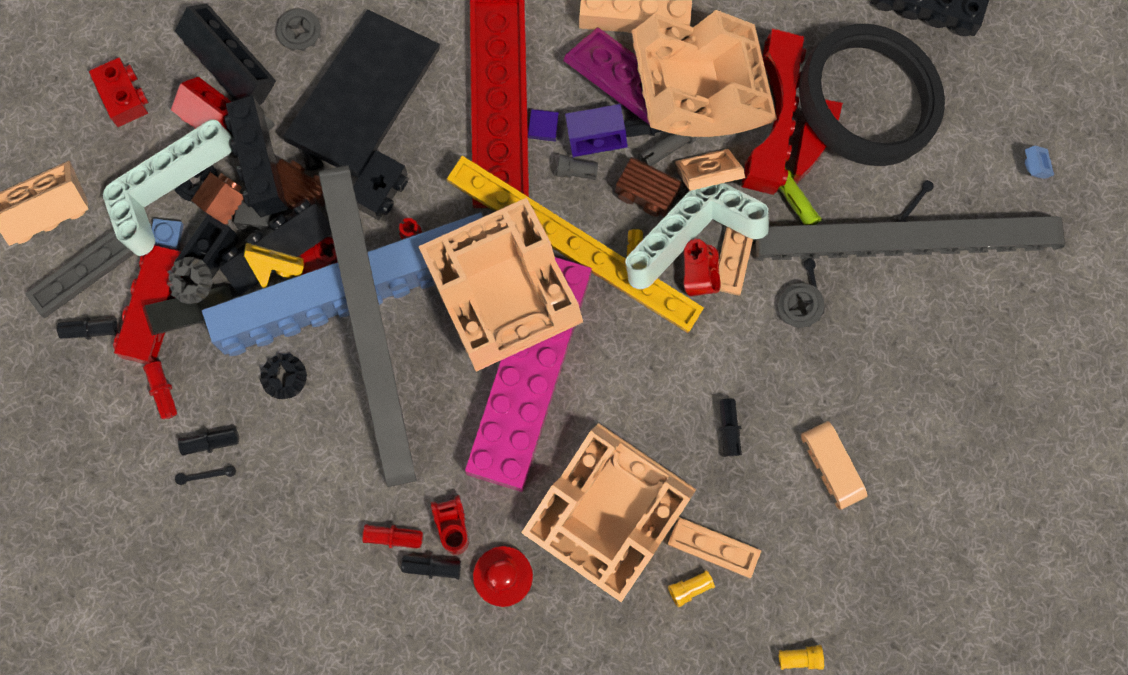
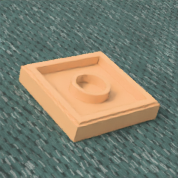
(709, 169)

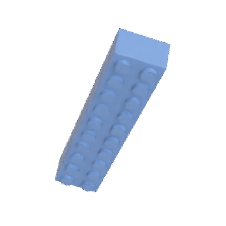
(318, 295)

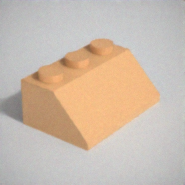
(41, 203)

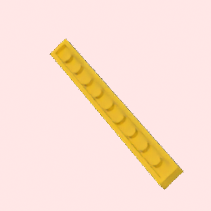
(577, 245)

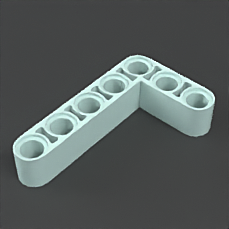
(158, 176)
(686, 221)

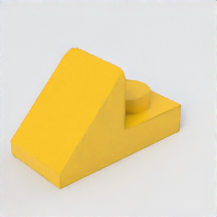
(264, 260)

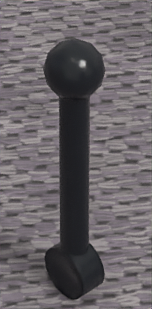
(927, 186)
(809, 265)
(181, 479)

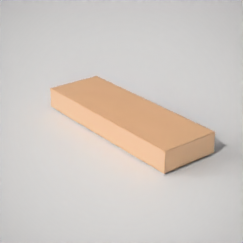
(733, 261)
(714, 547)

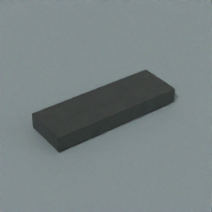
(173, 314)

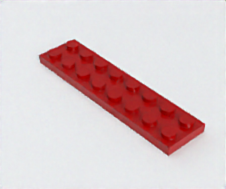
(499, 91)

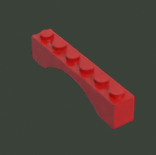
(782, 60)

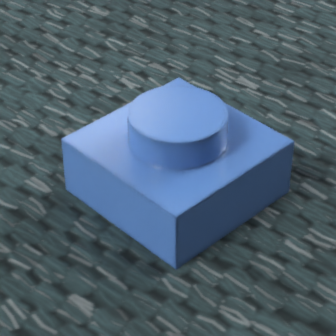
(1038, 162)
(167, 233)

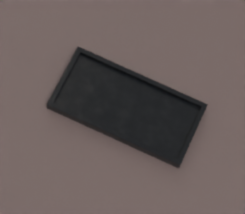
(362, 93)

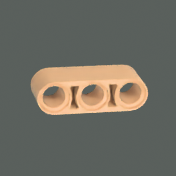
(835, 464)

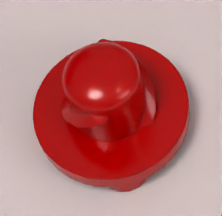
(503, 576)

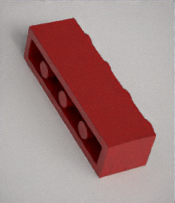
(150, 287)

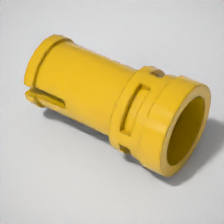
(684, 591)
(810, 657)

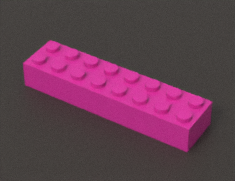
(522, 401)

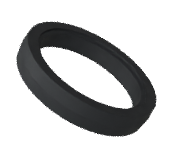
(904, 52)

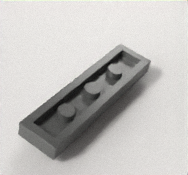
(78, 274)

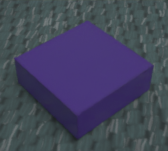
(543, 125)

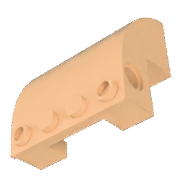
(703, 76)
(501, 284)
(609, 511)

